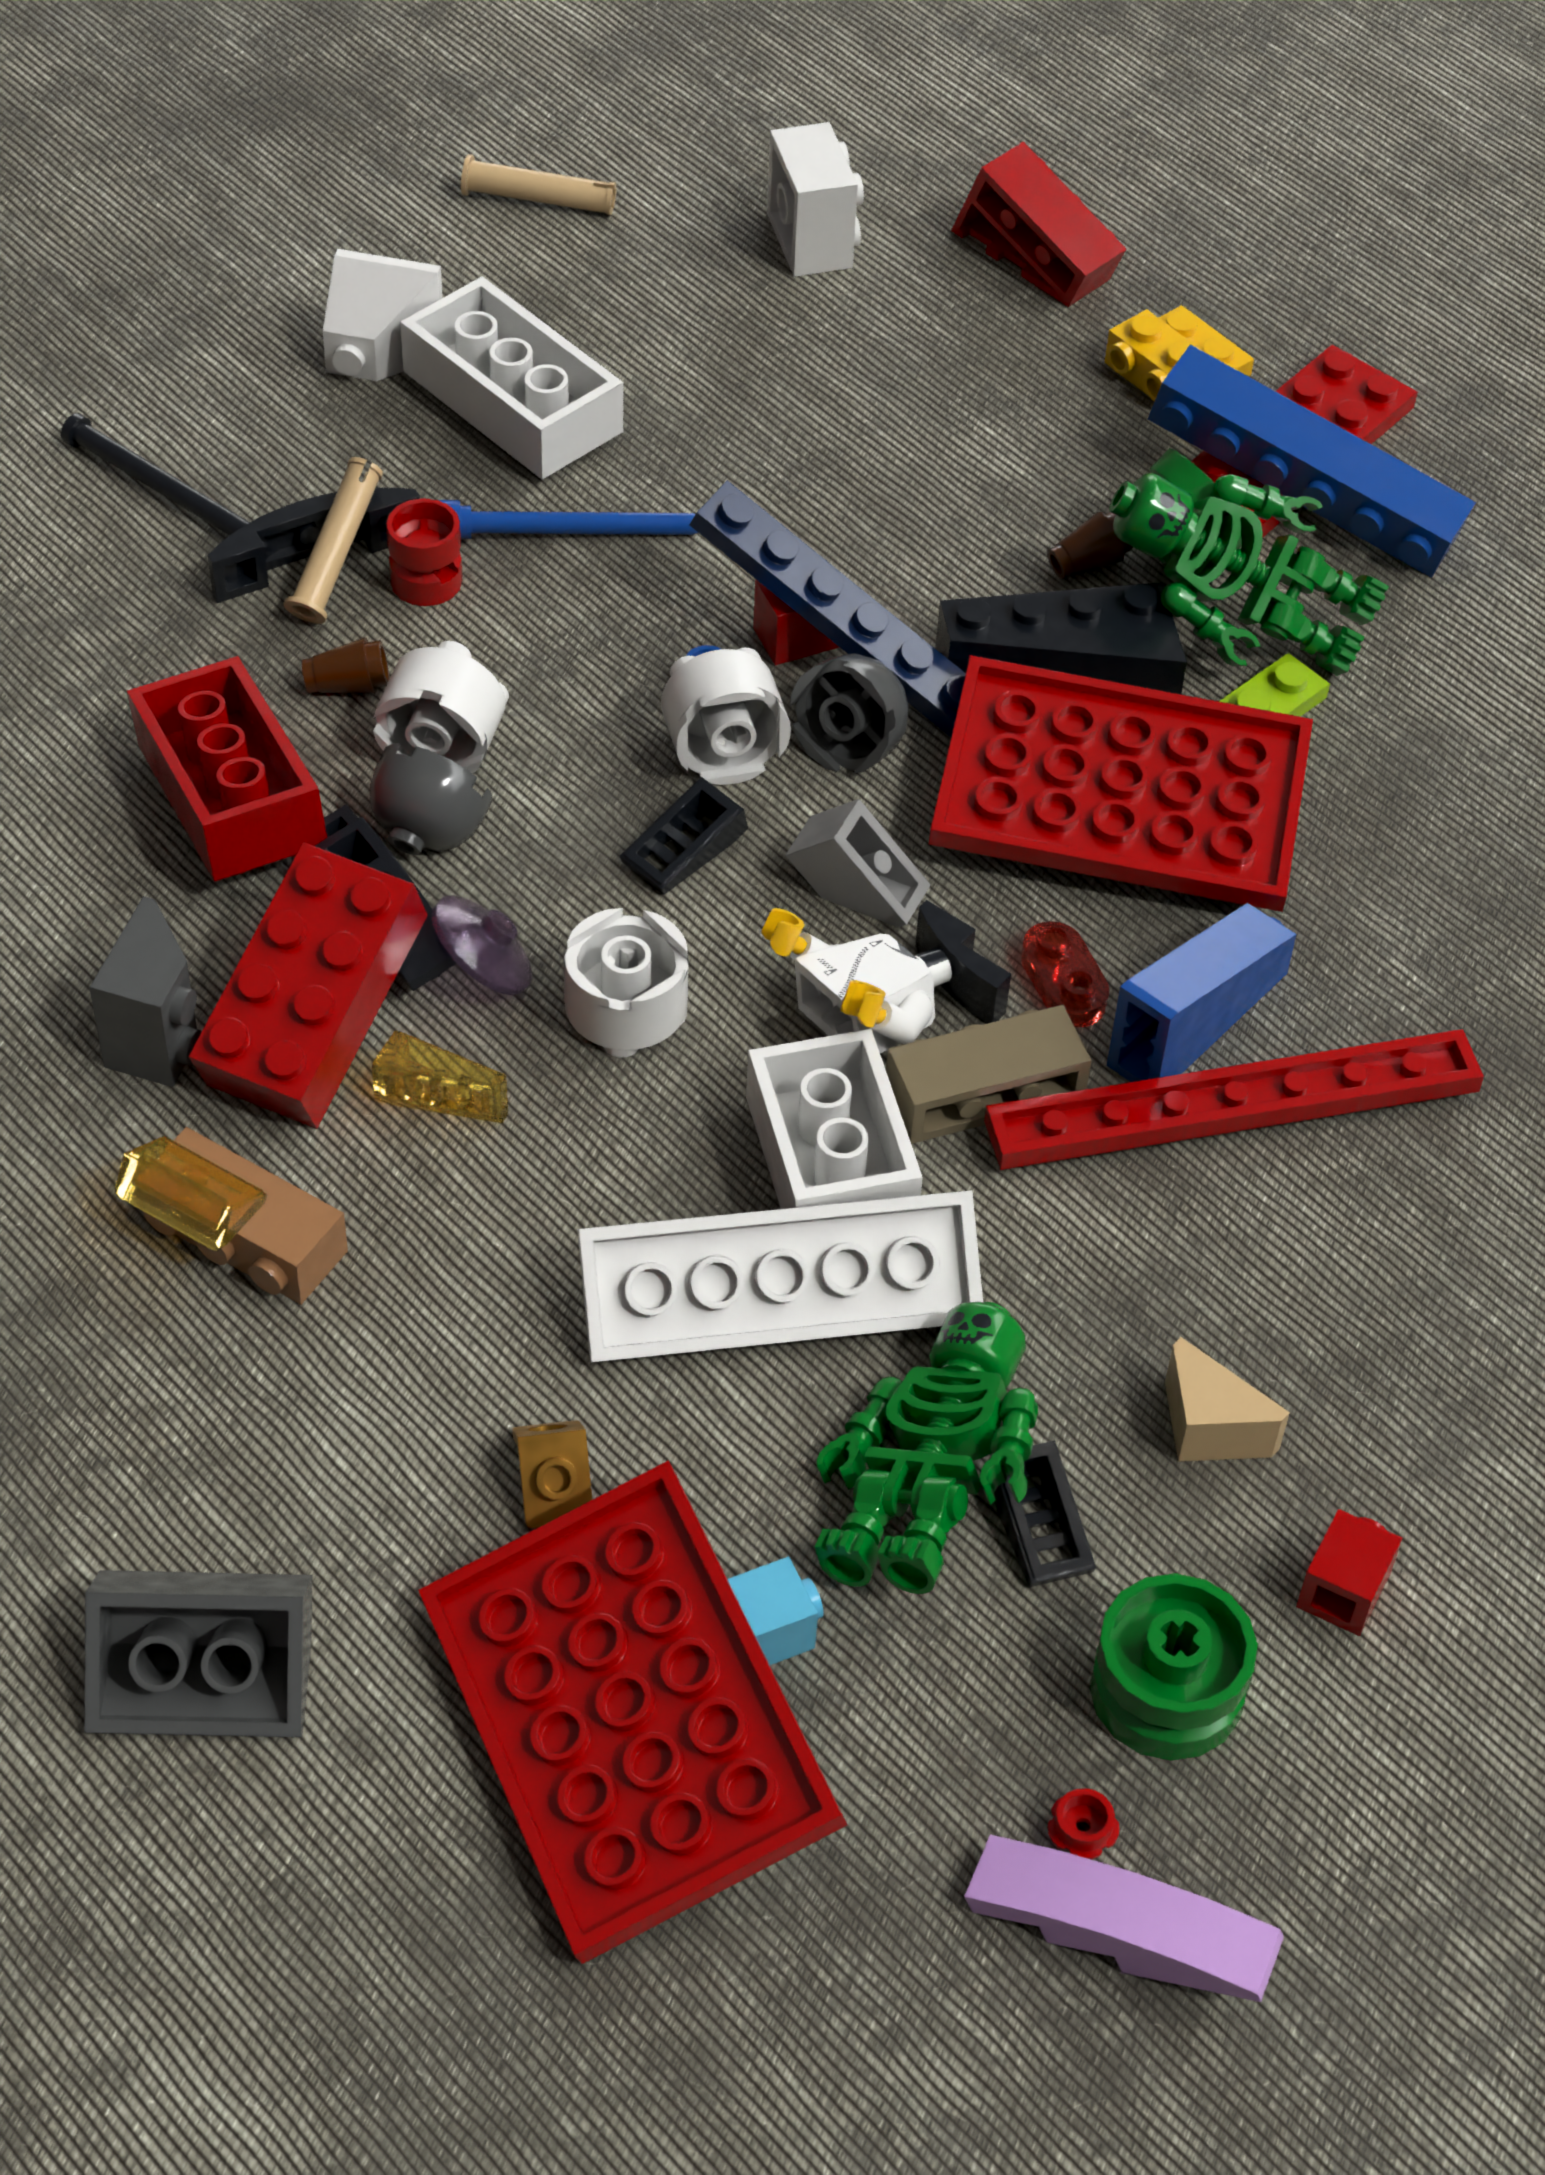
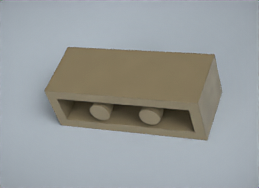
(953, 1076)

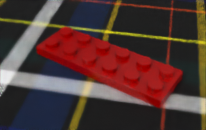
(1340, 392)

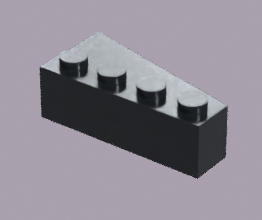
(1087, 632)

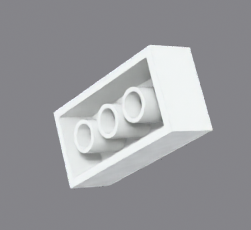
(512, 377)

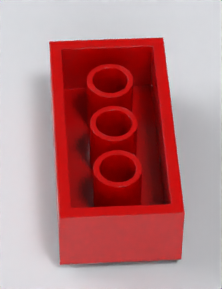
(227, 767)
(309, 985)

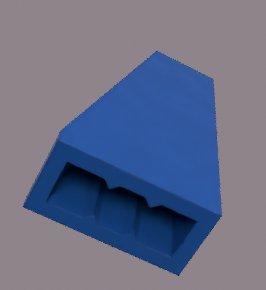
(1196, 994)

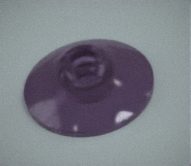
(482, 944)

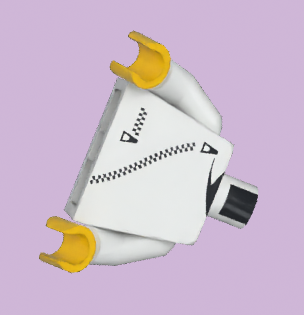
(860, 982)

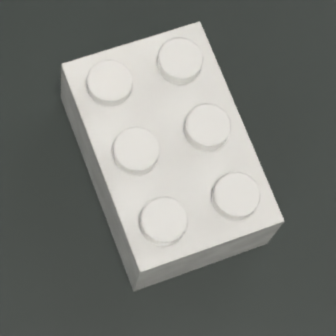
(830, 1122)

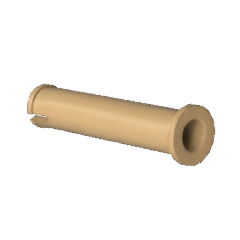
(537, 186)
(333, 542)

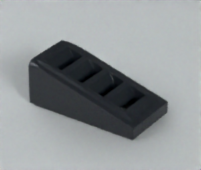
(699, 800)
(1046, 1464)

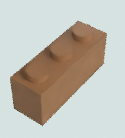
(286, 1242)

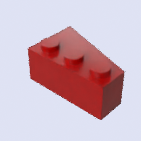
(1039, 226)

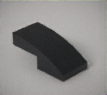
(974, 981)

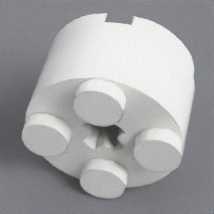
(441, 704)
(725, 715)
(626, 980)

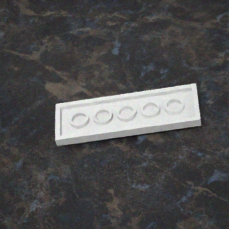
(778, 1275)

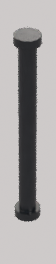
(79, 432)

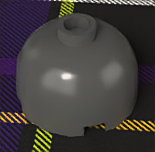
(849, 712)
(425, 800)

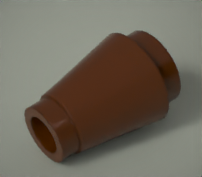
(1088, 547)
(347, 669)

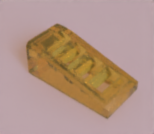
(438, 1081)

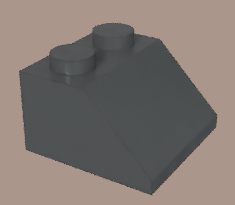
(145, 1001)

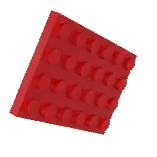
(1123, 783)
(629, 1712)

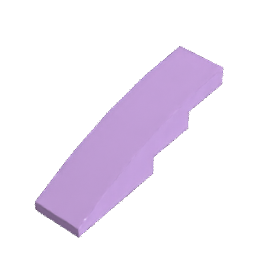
(1125, 1915)

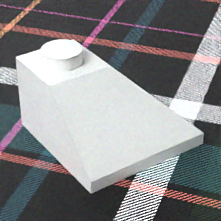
(365, 311)

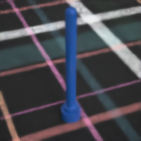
(570, 522)

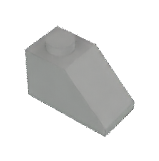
(858, 864)

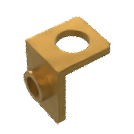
(552, 1469)

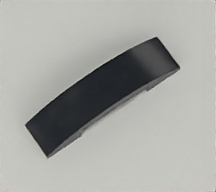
(289, 535)

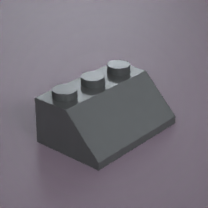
(197, 1653)

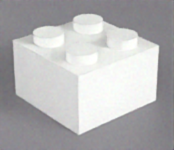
(813, 198)

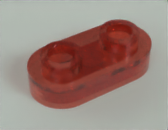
(1057, 963)

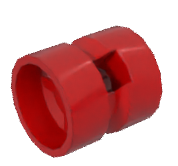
(424, 552)

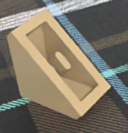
(1217, 1411)

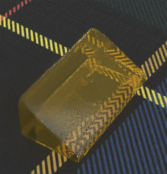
(187, 1192)

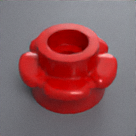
(1088, 1807)

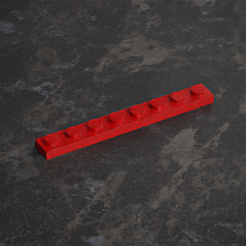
(1232, 1099)

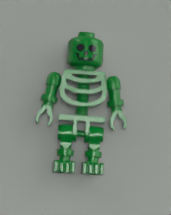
(1163, 519)
(942, 1424)

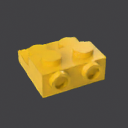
(1150, 346)

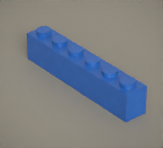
(1311, 458)

